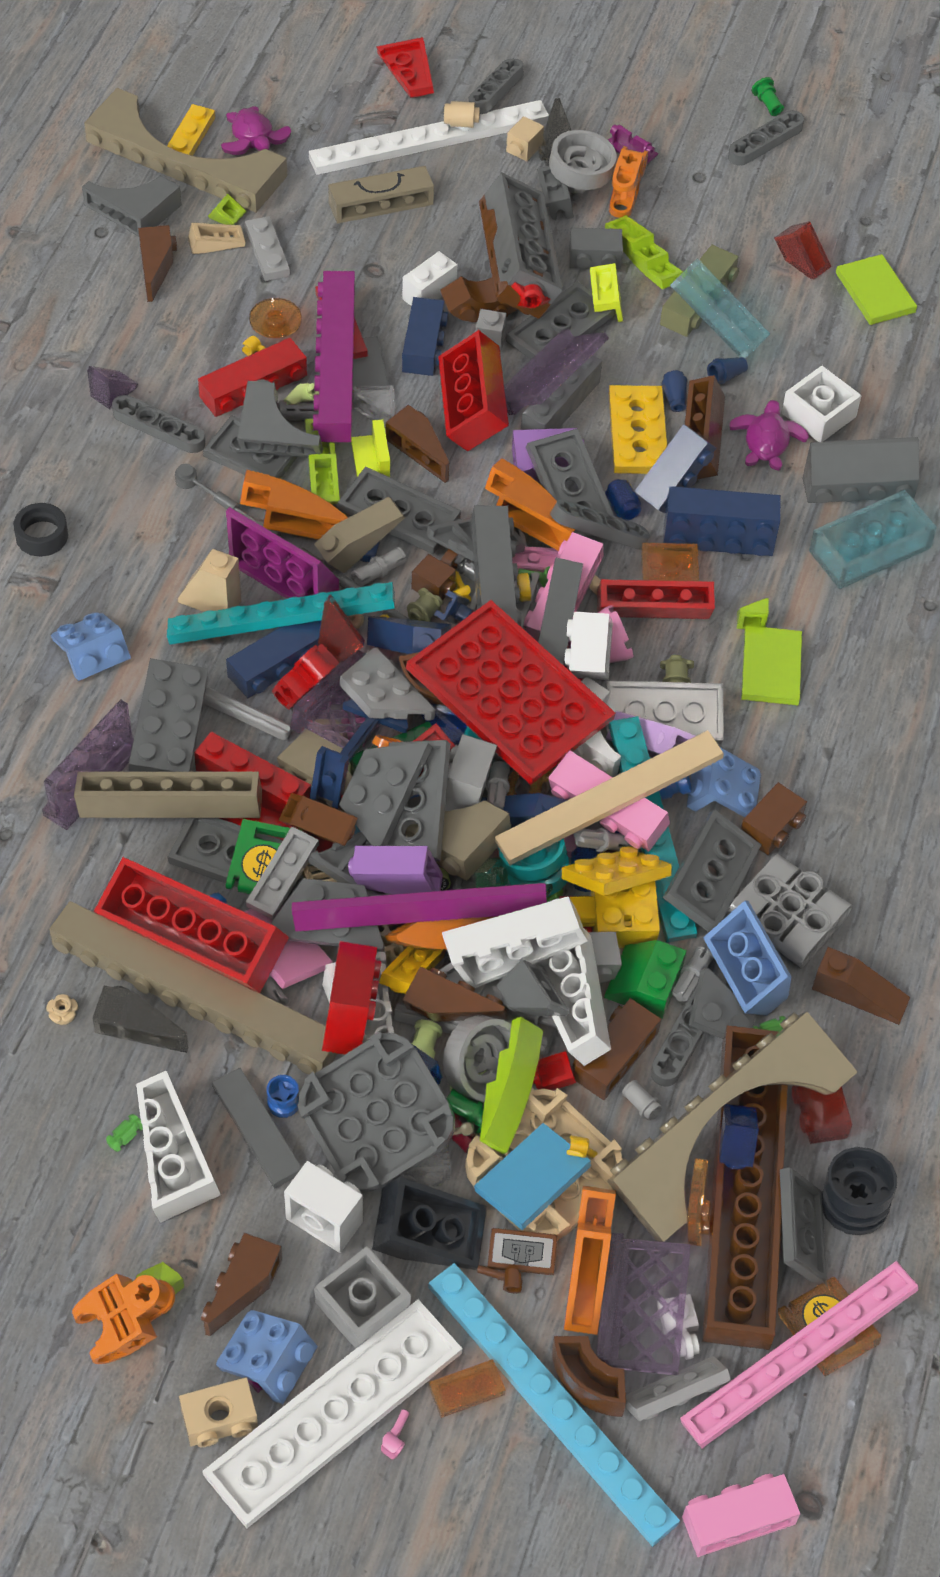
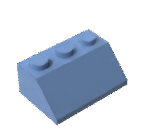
(749, 961)

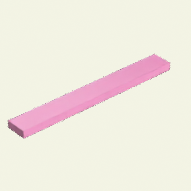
(798, 1354)

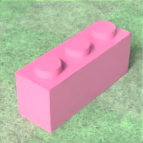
(740, 1514)

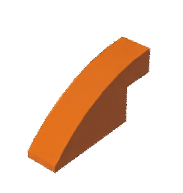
(527, 503)
(289, 506)
(427, 934)
(590, 1260)

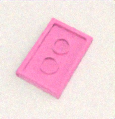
(296, 960)

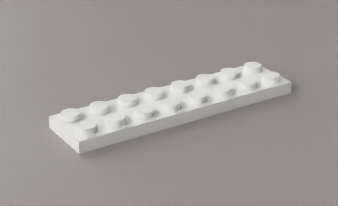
(331, 1413)

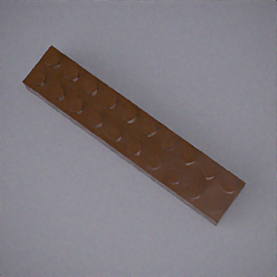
(746, 1216)

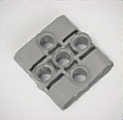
(785, 887)

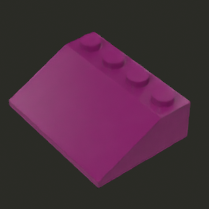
(275, 560)

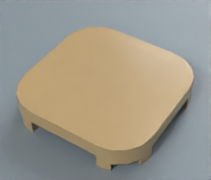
(560, 1116)

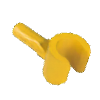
(252, 345)
(463, 589)
(580, 1147)

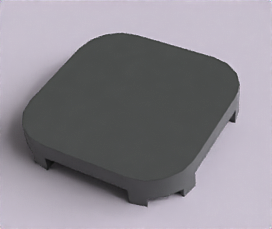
(377, 1112)

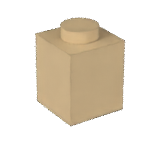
(524, 138)

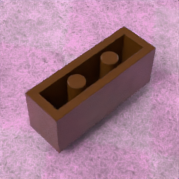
(630, 1034)

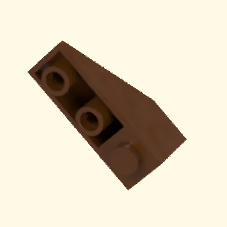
(318, 819)
(444, 1000)
(246, 1279)

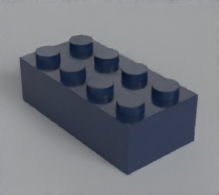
(722, 520)

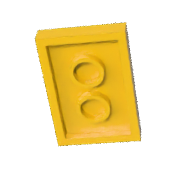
(616, 871)

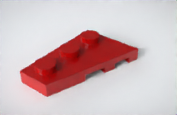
(409, 65)

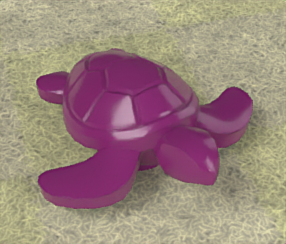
(253, 131)
(768, 435)

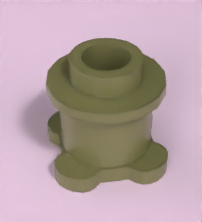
(424, 606)
(676, 669)

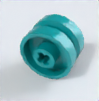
(539, 867)

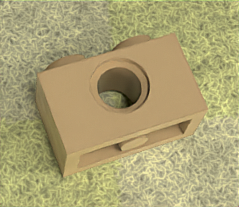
(231, 1397)

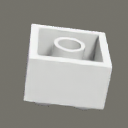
(821, 404)
(590, 645)
(324, 1206)

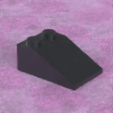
(429, 1225)

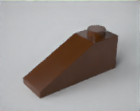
(156, 255)
(415, 437)
(859, 986)

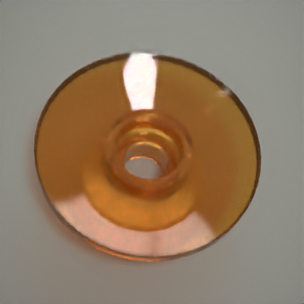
(275, 318)

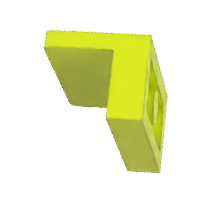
(606, 289)
(372, 450)

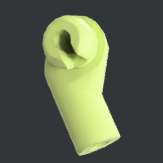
(301, 393)

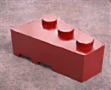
(351, 997)

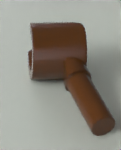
(511, 1278)

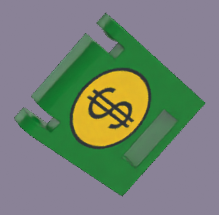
(253, 854)

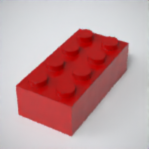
(473, 391)

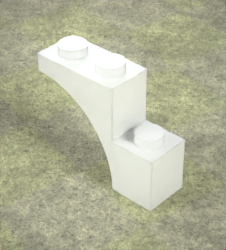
(596, 748)

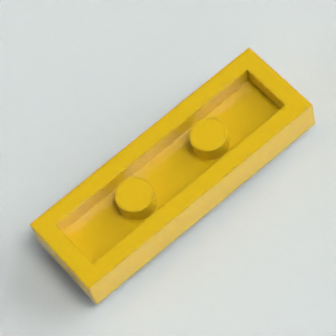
(192, 129)
(403, 969)

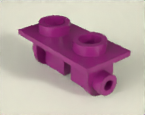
(623, 137)

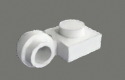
(689, 1341)

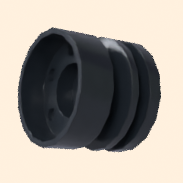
(858, 1190)

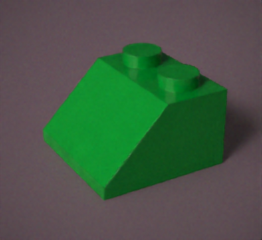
(647, 975)

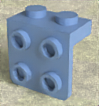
(92, 644)
(728, 782)
(268, 1353)

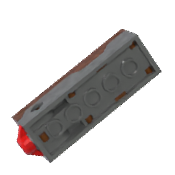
(520, 246)

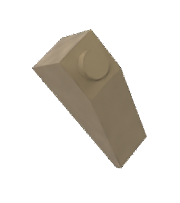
(358, 534)

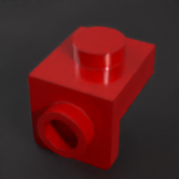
(554, 1072)

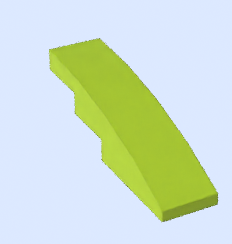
(644, 253)
(323, 469)
(510, 1091)

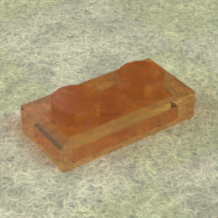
(467, 1388)

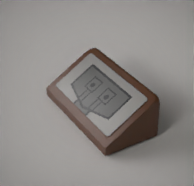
(522, 1251)

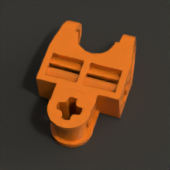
(626, 180)
(125, 1313)

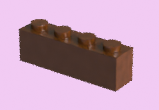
(705, 417)

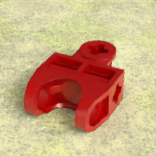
(304, 676)

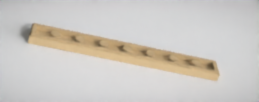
(608, 797)

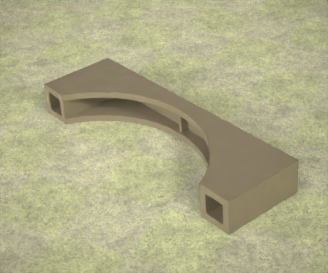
(245, 178)
(466, 831)
(656, 1176)

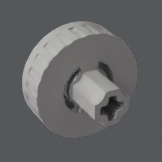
(591, 161)
(468, 1054)

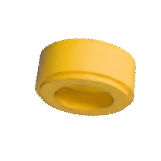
(524, 587)

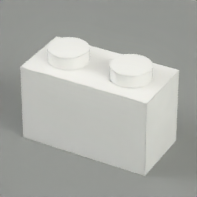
(429, 278)

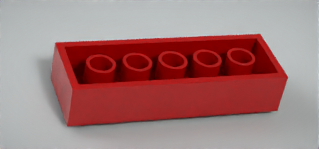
(192, 924)

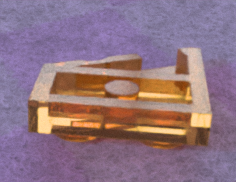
(699, 1208)

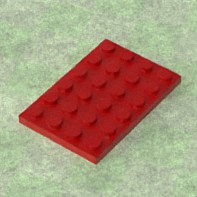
(510, 691)

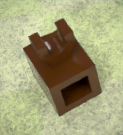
(436, 574)

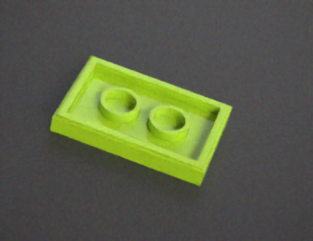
(876, 289)
(771, 665)

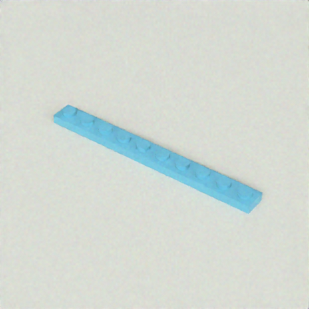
(554, 1405)

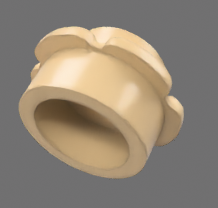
(64, 1016)

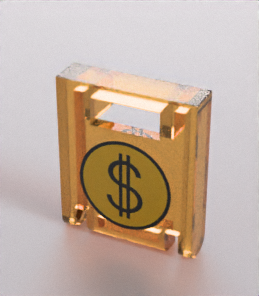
(814, 1304)

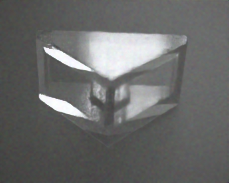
(375, 402)

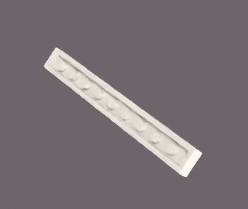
(422, 138)

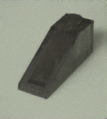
(555, 126)
(130, 1017)

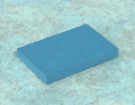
(531, 1176)

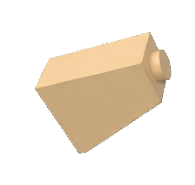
(213, 584)

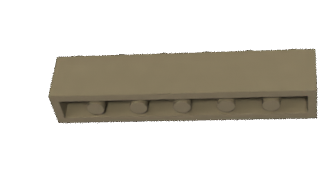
(168, 794)

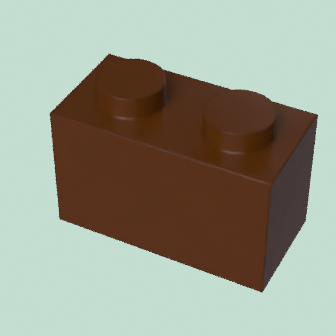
(775, 818)

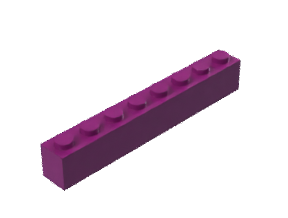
(336, 356)

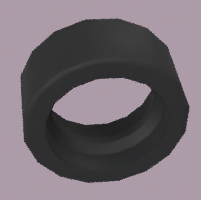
(40, 513)

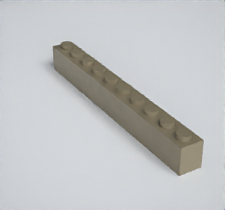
(191, 987)

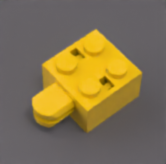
(627, 912)

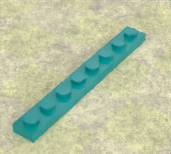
(277, 613)
(631, 745)

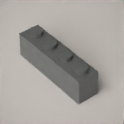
(565, 399)

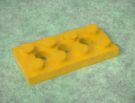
(623, 420)

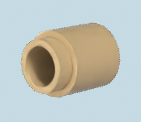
(461, 114)

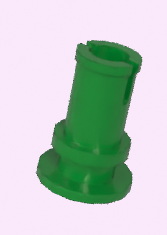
(766, 93)
(466, 1108)

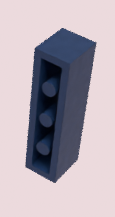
(271, 657)

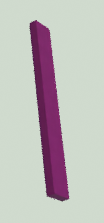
(416, 907)

